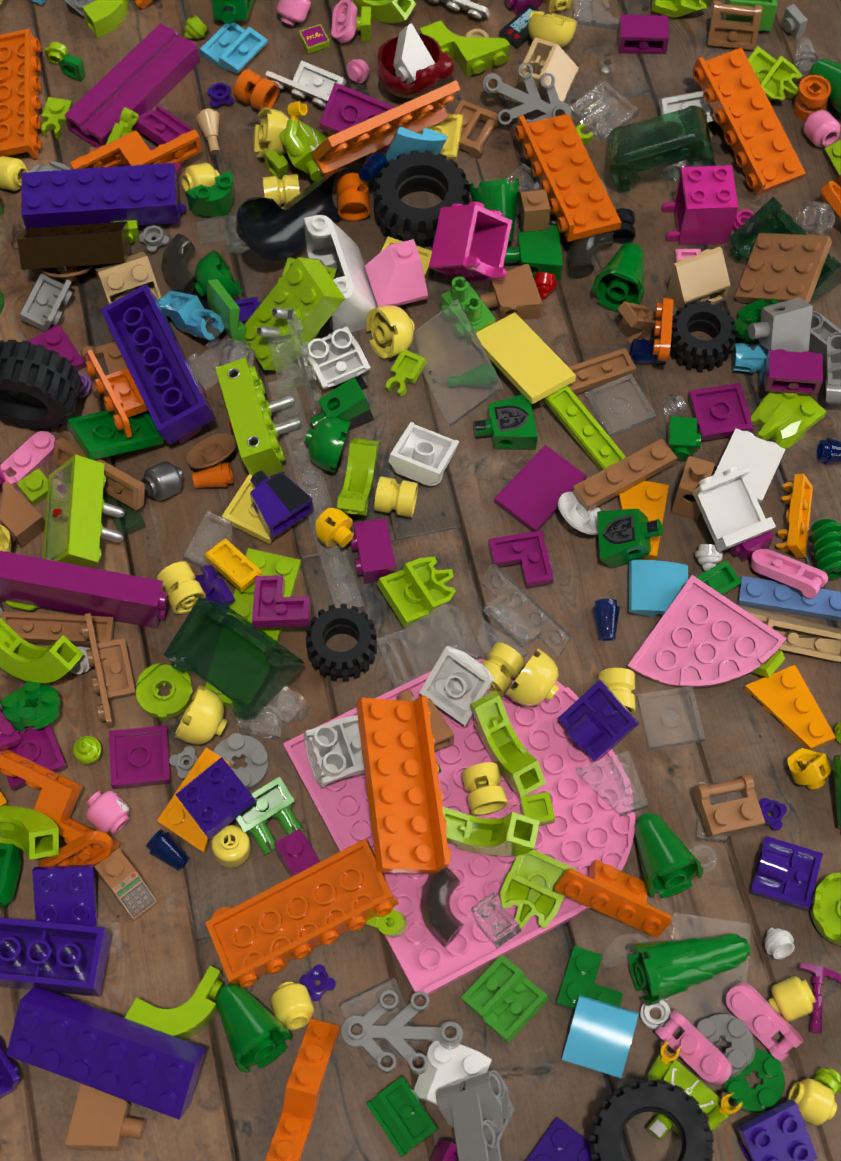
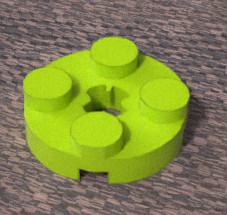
(163, 706)

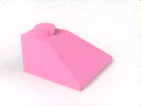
(397, 275)

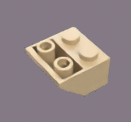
(549, 58)
(122, 278)
(699, 278)

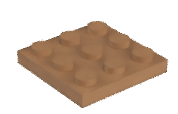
(783, 267)

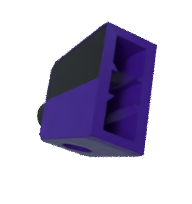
(278, 502)

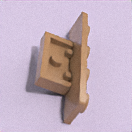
(112, 669)

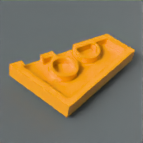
(649, 499)
(794, 706)
(177, 817)

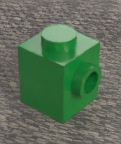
(683, 436)

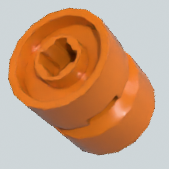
(255, 90)
(811, 96)
(353, 197)

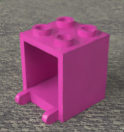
(703, 205)
(471, 242)

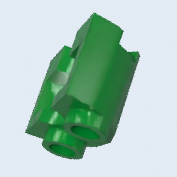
(213, 200)

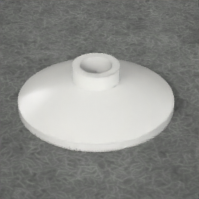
(577, 515)

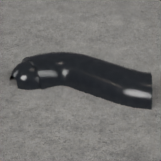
(262, 219)

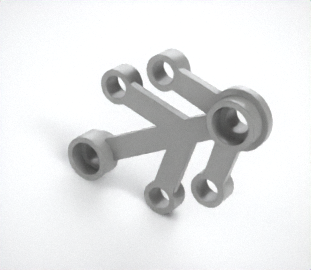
(531, 100)
(396, 1032)

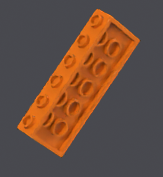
(19, 93)
(748, 121)
(379, 130)
(568, 176)
(403, 786)
(301, 914)

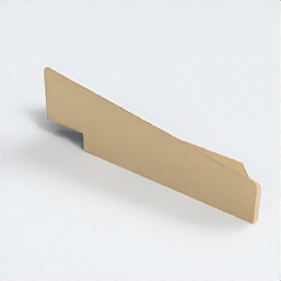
(802, 635)

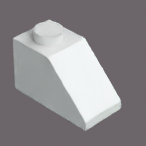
(410, 55)

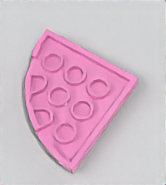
(704, 641)

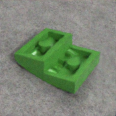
(226, 307)
(504, 998)

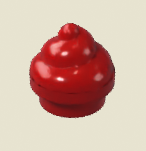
(545, 283)

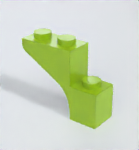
(470, 53)

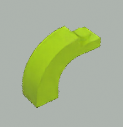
(387, 10)
(105, 15)
(359, 477)
(35, 662)
(504, 747)
(29, 831)
(495, 837)
(186, 1019)

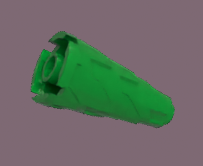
(674, 966)

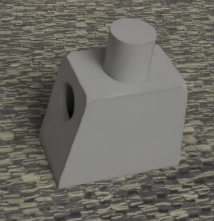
(784, 326)

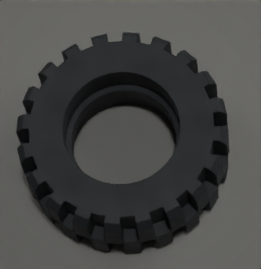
(413, 174)
(36, 386)
(651, 1097)

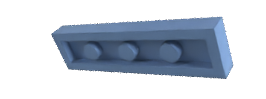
(787, 599)

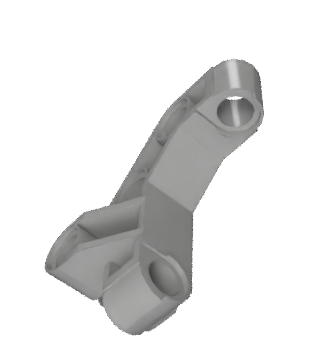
(826, 340)
(478, 1114)

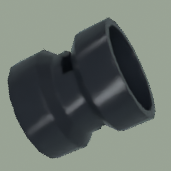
(627, 231)

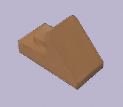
(636, 321)

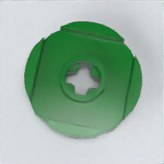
(750, 314)
(19, 709)
(765, 1094)

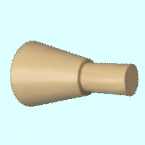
(209, 124)

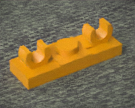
(797, 516)

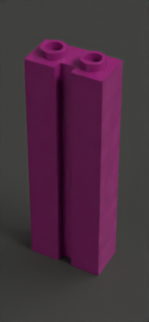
(133, 83)
(81, 590)

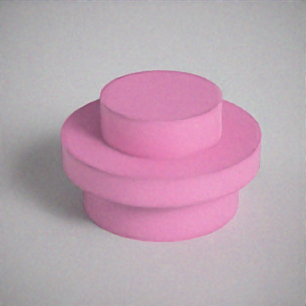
(358, 70)

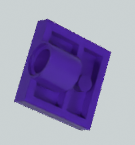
(598, 721)
(215, 798)
(786, 873)
(65, 894)
(777, 1136)

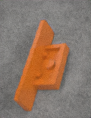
(119, 392)
(615, 896)

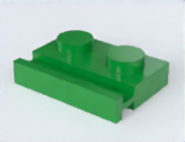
(402, 1116)

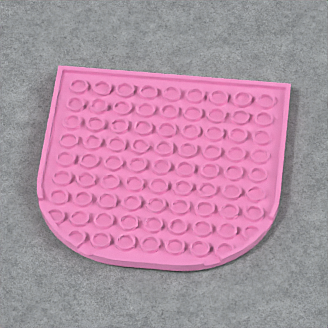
(581, 833)

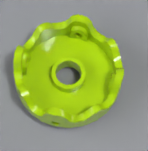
(826, 908)

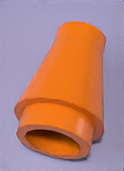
(214, 476)

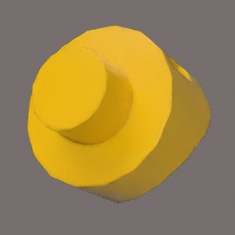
(335, 531)
(813, 768)

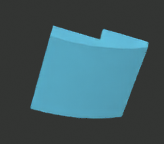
(233, 47)
(407, 141)
(654, 585)
(600, 1036)

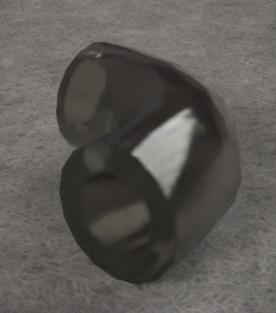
(581, 252)
(175, 265)
(436, 906)

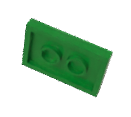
(100, 437)

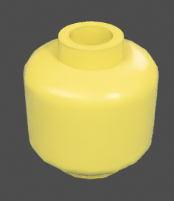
(11, 173)
(197, 175)
(231, 855)
(792, 998)
(292, 1005)
(814, 1101)

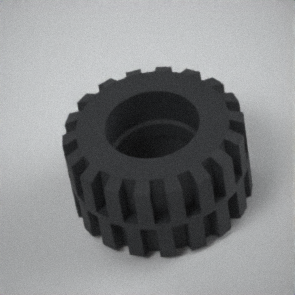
(706, 319)
(336, 622)

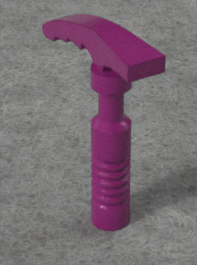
(817, 980)

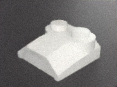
(422, 455)
(457, 683)
(448, 1068)

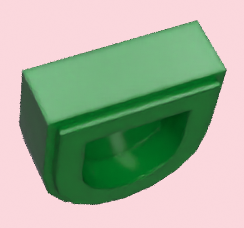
(72, 67)

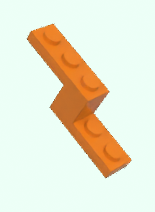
(132, 150)
(56, 796)
(303, 1092)

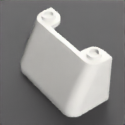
(337, 250)

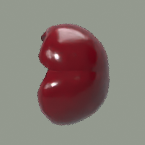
(426, 78)

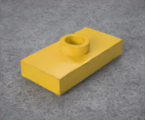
(233, 565)

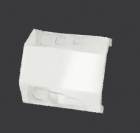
(338, 358)
(335, 750)

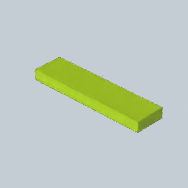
(584, 428)

